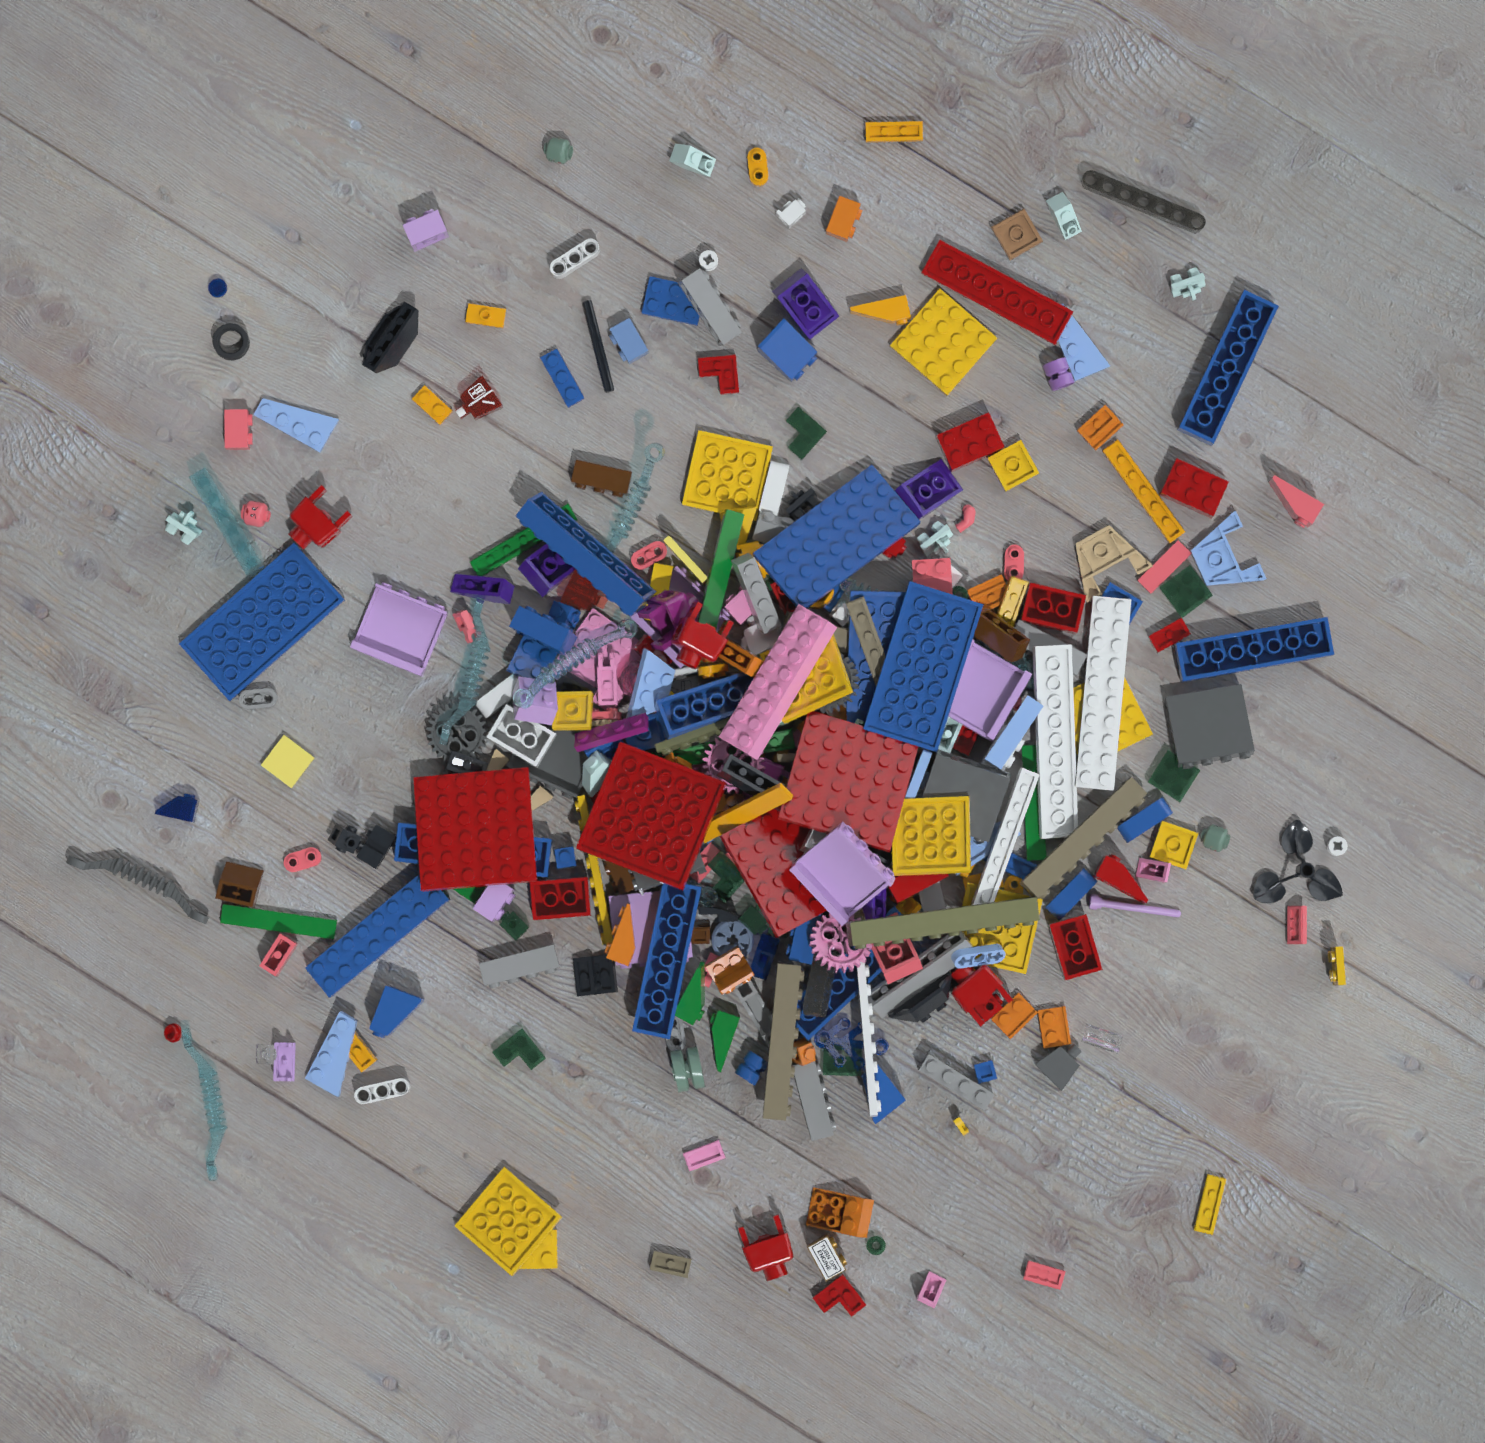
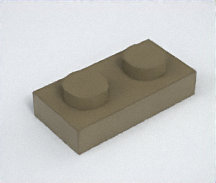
(670, 1264)

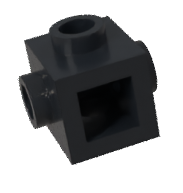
(345, 838)

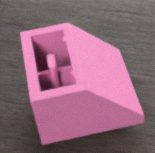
(738, 607)

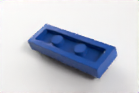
(562, 378)

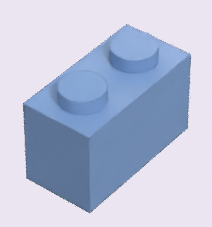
(628, 340)

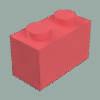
(238, 429)
(278, 954)

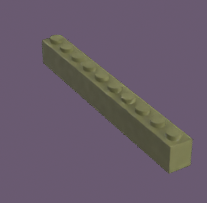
(942, 921)

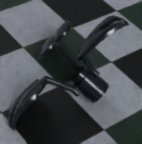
(1324, 883)

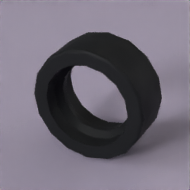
(231, 327)

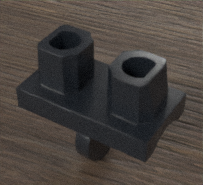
(800, 502)

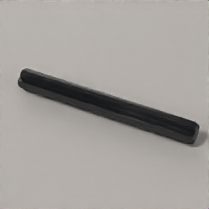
(598, 346)

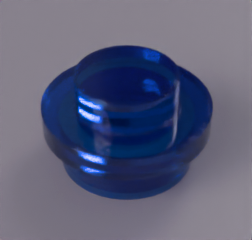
(217, 288)

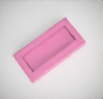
(704, 1155)

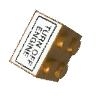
(826, 1257)

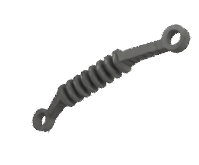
(169, 888)

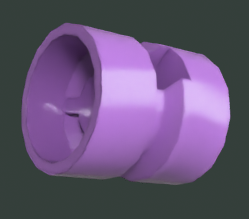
(1058, 374)

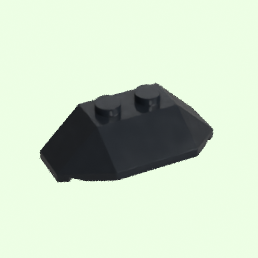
(391, 338)
(926, 1001)

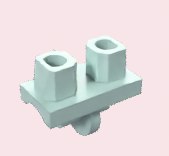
(1188, 286)
(184, 523)
(936, 542)

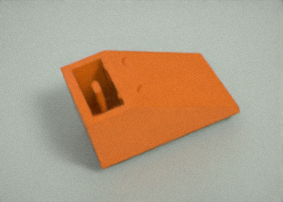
(623, 944)
(840, 1212)

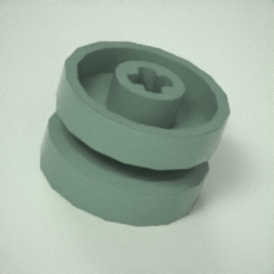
(687, 1069)

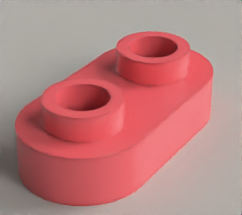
(649, 556)
(1012, 563)
(609, 714)
(302, 859)

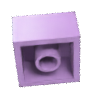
(425, 230)
(544, 704)
(493, 901)

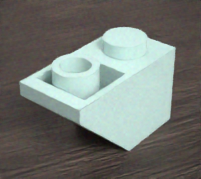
(692, 159)
(1064, 215)

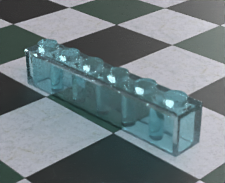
(227, 522)

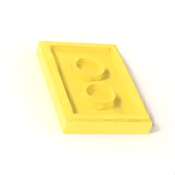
(685, 559)

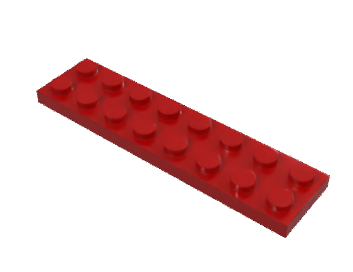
(997, 292)

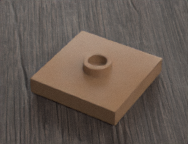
(1016, 234)

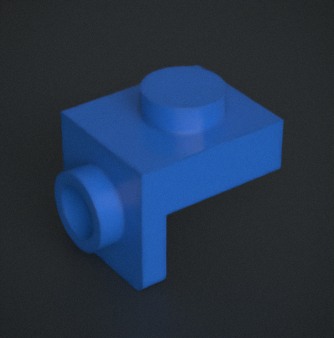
(565, 614)

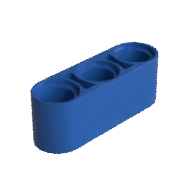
(1144, 820)
(1071, 894)

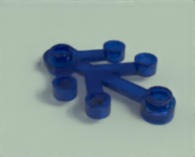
(846, 1042)

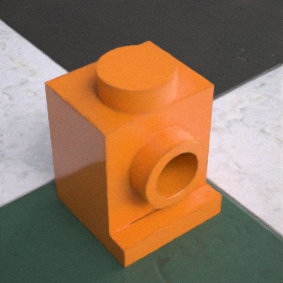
(805, 1051)

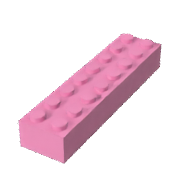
(778, 682)

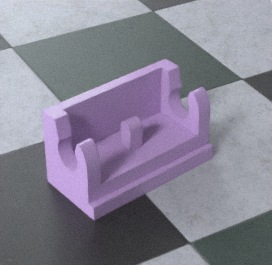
(285, 1061)

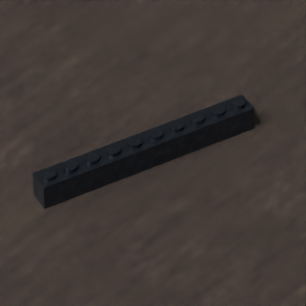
(754, 782)

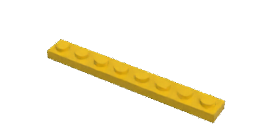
(595, 880)

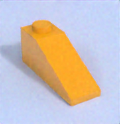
(887, 310)

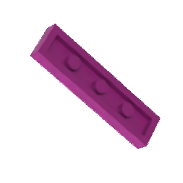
(611, 732)

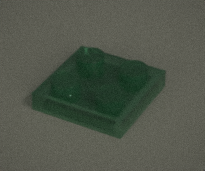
(1185, 591)
(1172, 779)

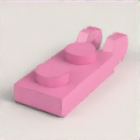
(607, 681)

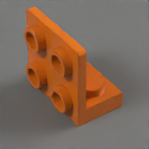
(730, 970)

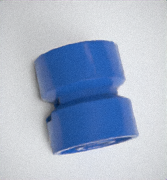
(751, 1067)

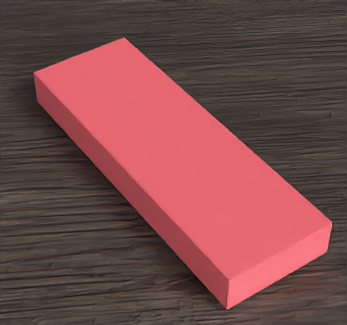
(1164, 567)

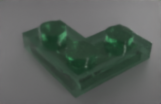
(809, 433)
(730, 876)
(519, 1045)

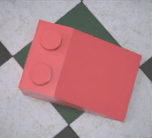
(1297, 503)
(933, 573)
(897, 959)

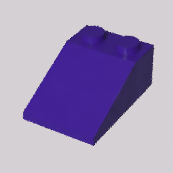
(805, 303)
(929, 489)
(545, 570)

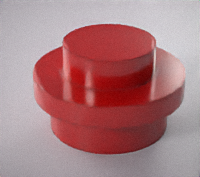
(172, 1033)

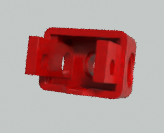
(314, 523)
(698, 640)
(976, 988)
(768, 1252)

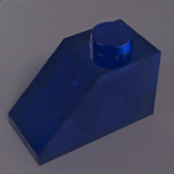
(180, 808)
(764, 956)

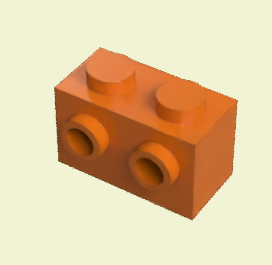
(843, 219)

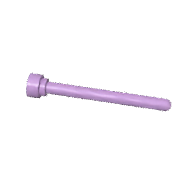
(1097, 902)

